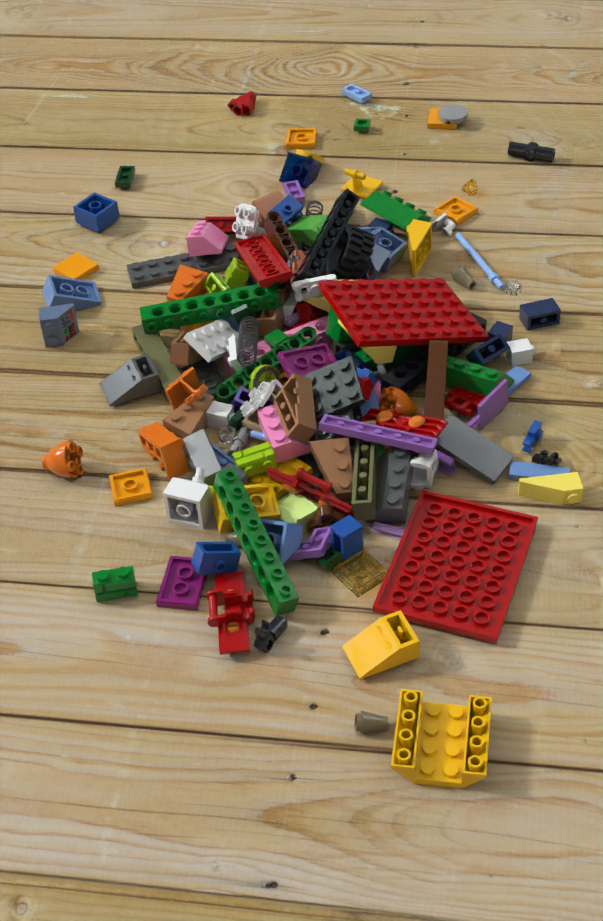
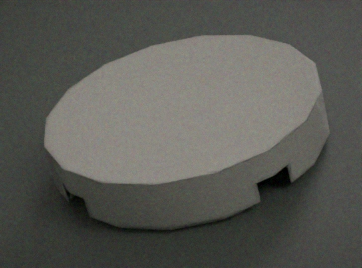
(452, 113)

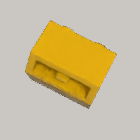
(382, 646)

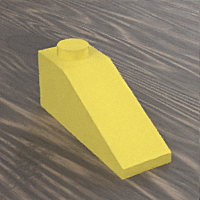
(556, 488)

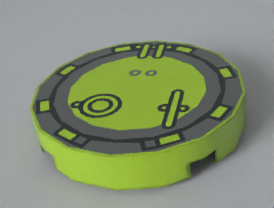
(263, 373)

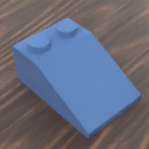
(67, 291)

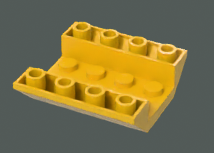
(441, 741)

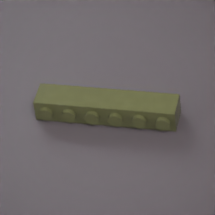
(159, 354)
(365, 478)

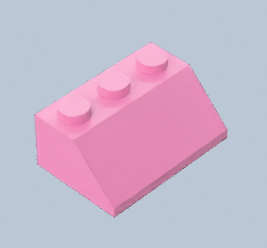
(206, 239)
(274, 432)

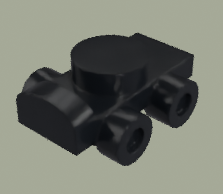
(545, 459)

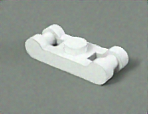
(311, 286)

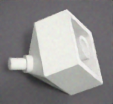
(188, 501)

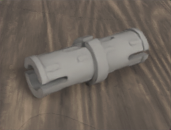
(240, 441)

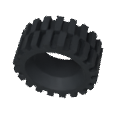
(351, 254)

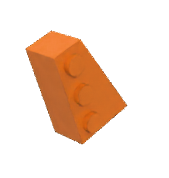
(187, 283)
(166, 448)

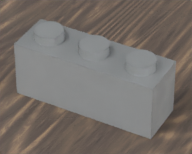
(202, 455)

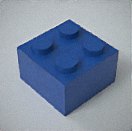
(96, 212)

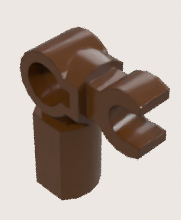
(324, 516)

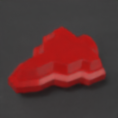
(243, 104)

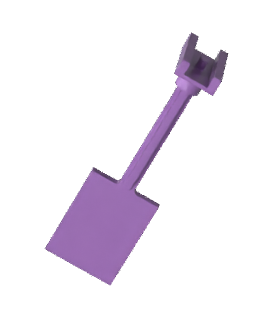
(487, 410)

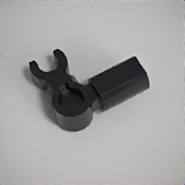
(269, 633)

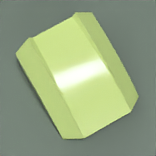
(296, 509)

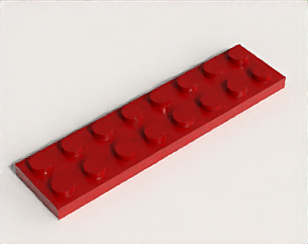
(263, 260)

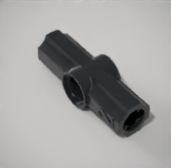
(539, 152)

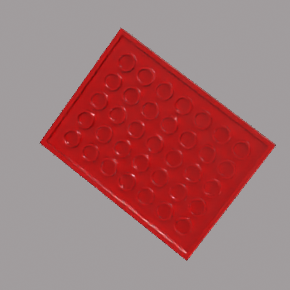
(401, 312)
(457, 566)

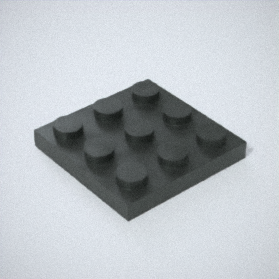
(336, 388)

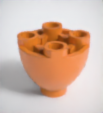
(398, 400)
(64, 460)

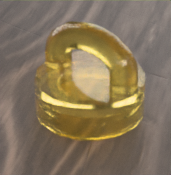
(471, 183)

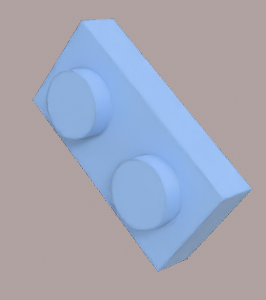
(356, 93)

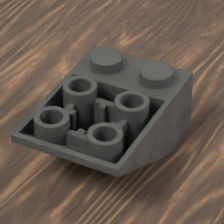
(131, 381)

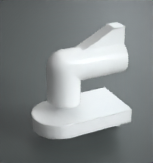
(443, 219)

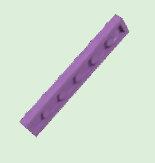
(378, 434)

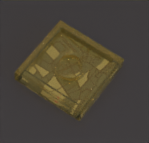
(360, 573)

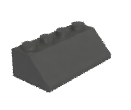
(393, 486)

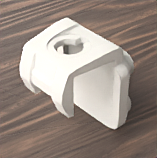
(247, 222)
(259, 396)
(423, 470)

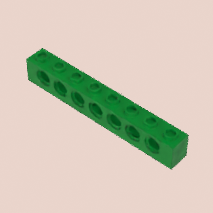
(207, 307)
(255, 542)

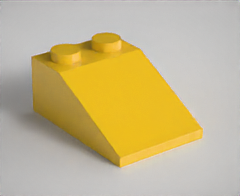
(418, 244)
(263, 499)

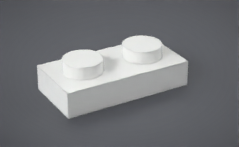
(232, 351)

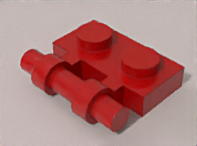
(465, 397)

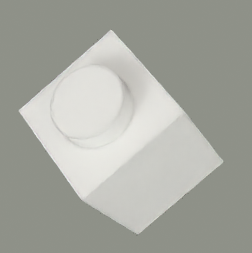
(520, 352)
(219, 414)

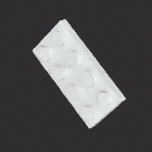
(211, 339)

